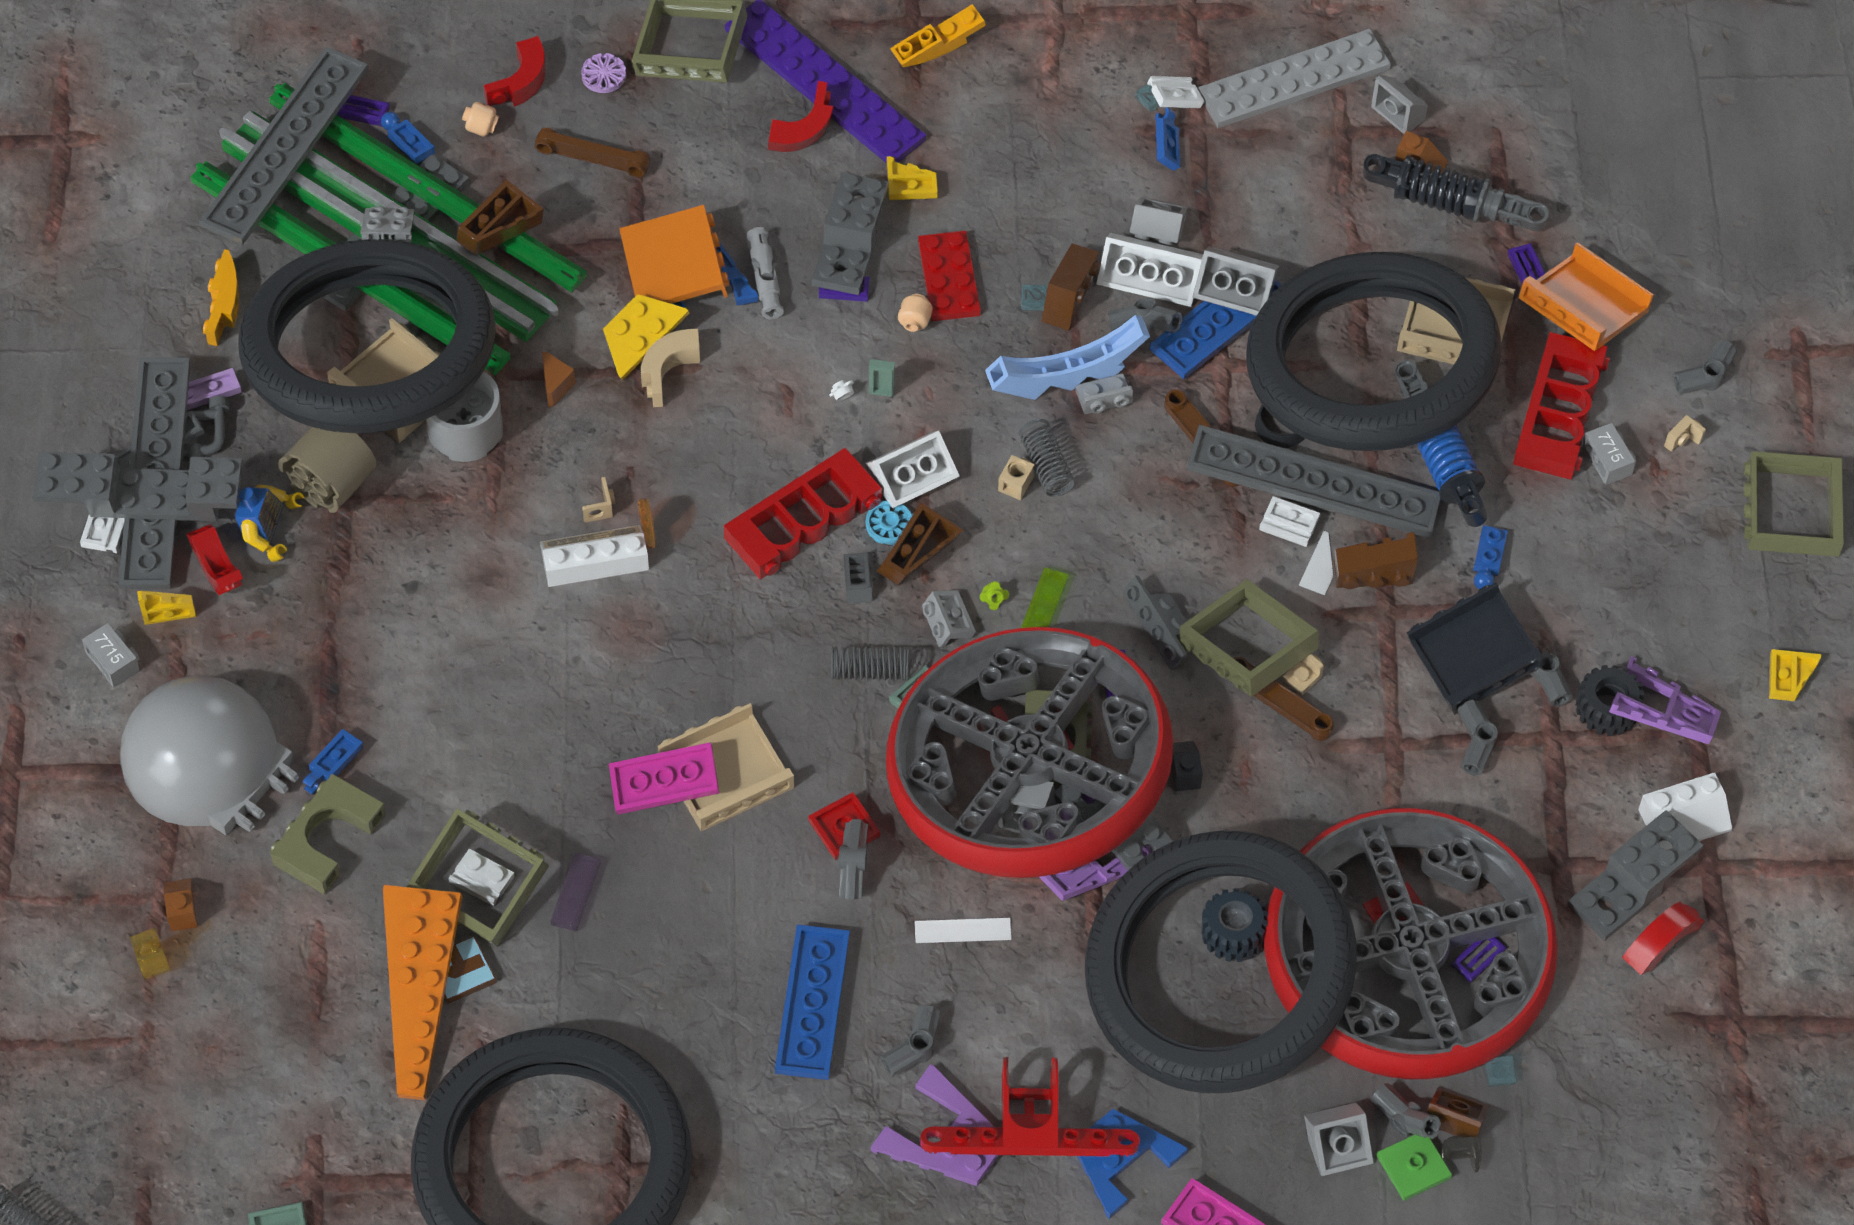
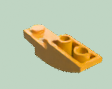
(934, 42)
(225, 299)

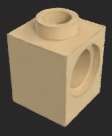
(1014, 485)

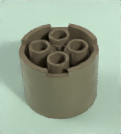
(328, 466)

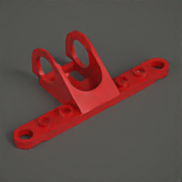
(1029, 1131)

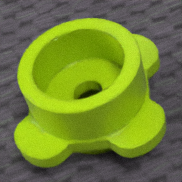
(991, 589)

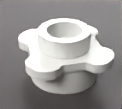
(842, 390)

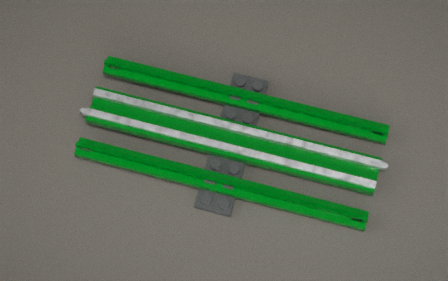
(427, 189)

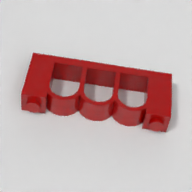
(1547, 454)
(766, 557)

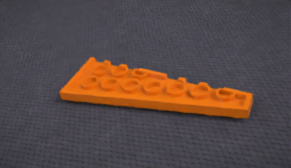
(419, 954)

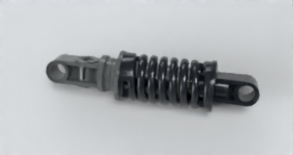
(1447, 192)

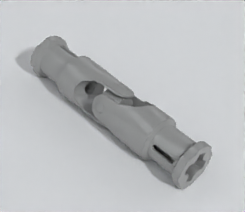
(762, 260)

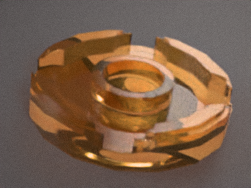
(647, 522)

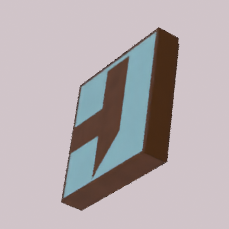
(467, 971)

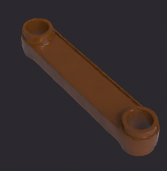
(634, 163)
(1186, 416)
(1293, 707)

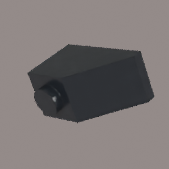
(1186, 766)

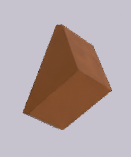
(558, 378)

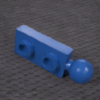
(407, 138)
(1489, 555)

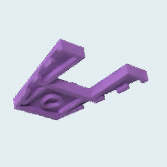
(1683, 714)
(1086, 877)
(956, 1166)

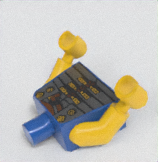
(260, 514)

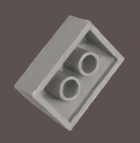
(1234, 280)

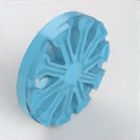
(886, 522)

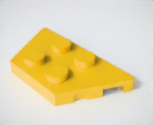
(638, 328)

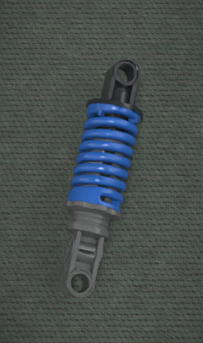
(1447, 457)

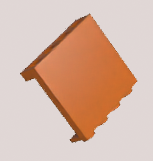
(675, 256)
(1587, 297)

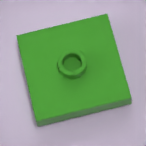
(1413, 1166)

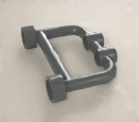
(217, 408)

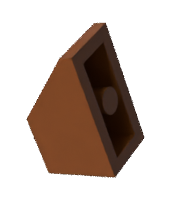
(1420, 148)
(180, 904)

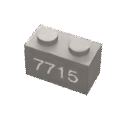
(1609, 453)
(111, 655)

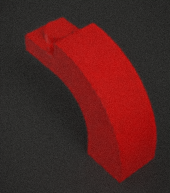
(525, 81)
(800, 134)
(214, 560)
(1661, 936)

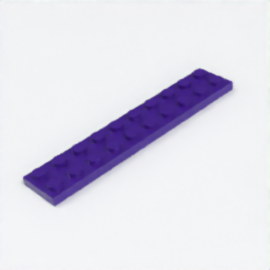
(805, 64)

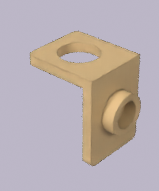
(606, 506)

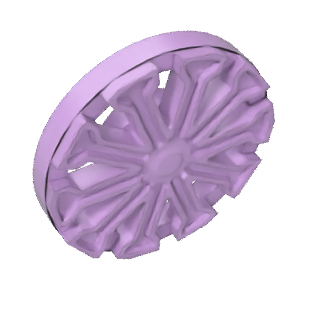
(603, 73)

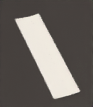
(962, 930)

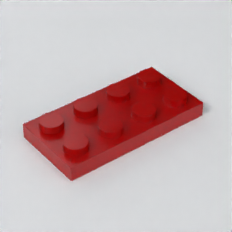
(949, 275)

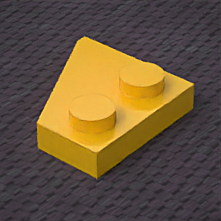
(910, 181)
(165, 607)
(1790, 673)

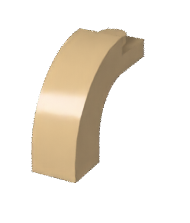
(669, 351)

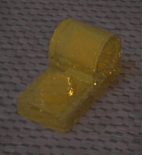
(149, 954)

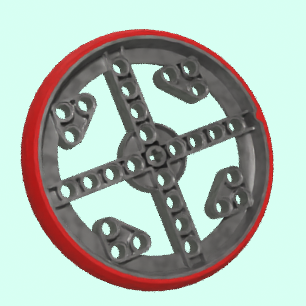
(1023, 753)
(1484, 855)

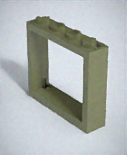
(687, 67)
(1796, 465)
(1251, 682)
(492, 832)

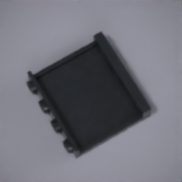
(1474, 648)

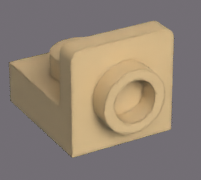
(1684, 430)
(1304, 674)

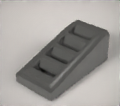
(856, 591)

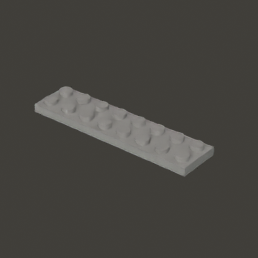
(1294, 78)

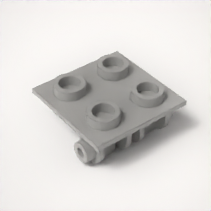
(387, 221)

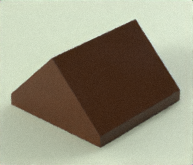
(1458, 1113)

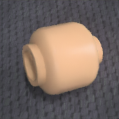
(480, 119)
(915, 312)

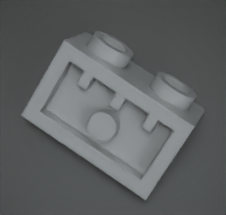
(1104, 394)
(947, 616)

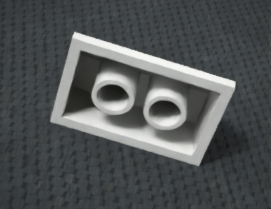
(913, 469)
(1695, 803)

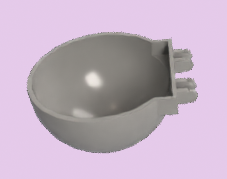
(202, 754)

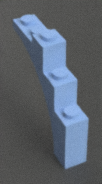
(1065, 370)

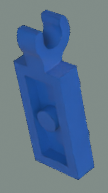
(1167, 140)
(332, 759)

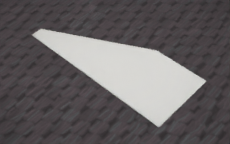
(1319, 570)

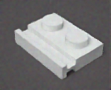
(1175, 92)
(1289, 521)
(102, 533)
(481, 877)

